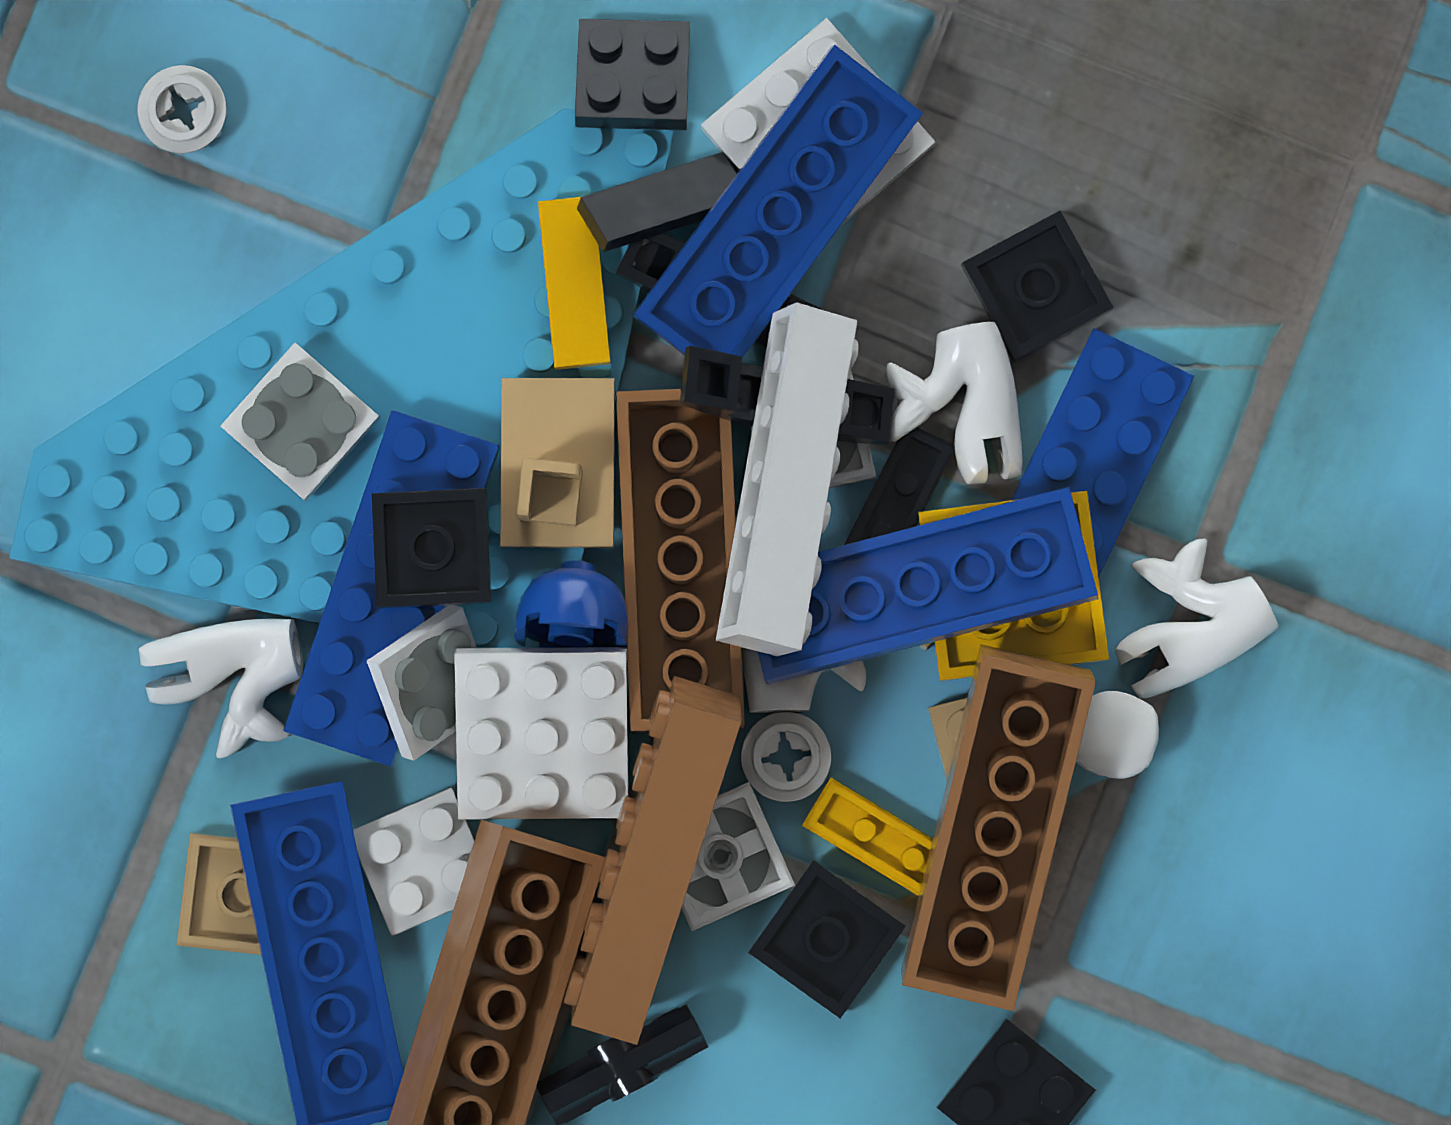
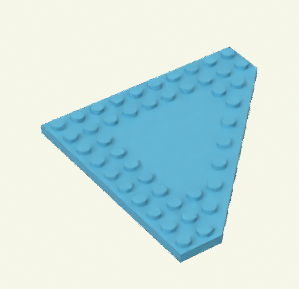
(406, 320)

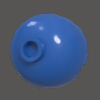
(572, 609)

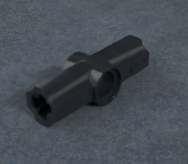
(621, 1067)

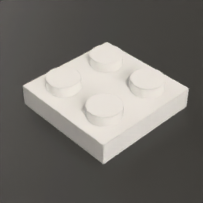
(416, 860)

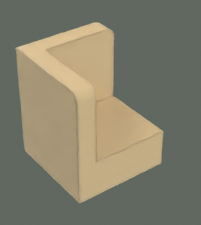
(549, 492)

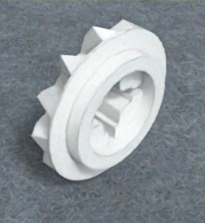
(157, 103)
(802, 735)

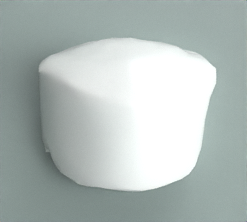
(1118, 735)

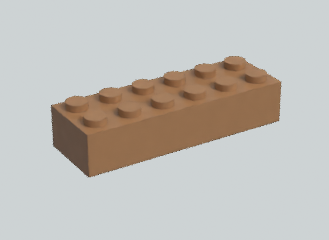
(675, 546)
(997, 827)
(656, 858)
(498, 981)

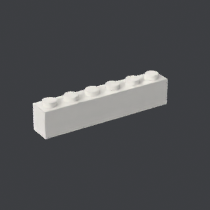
(788, 480)

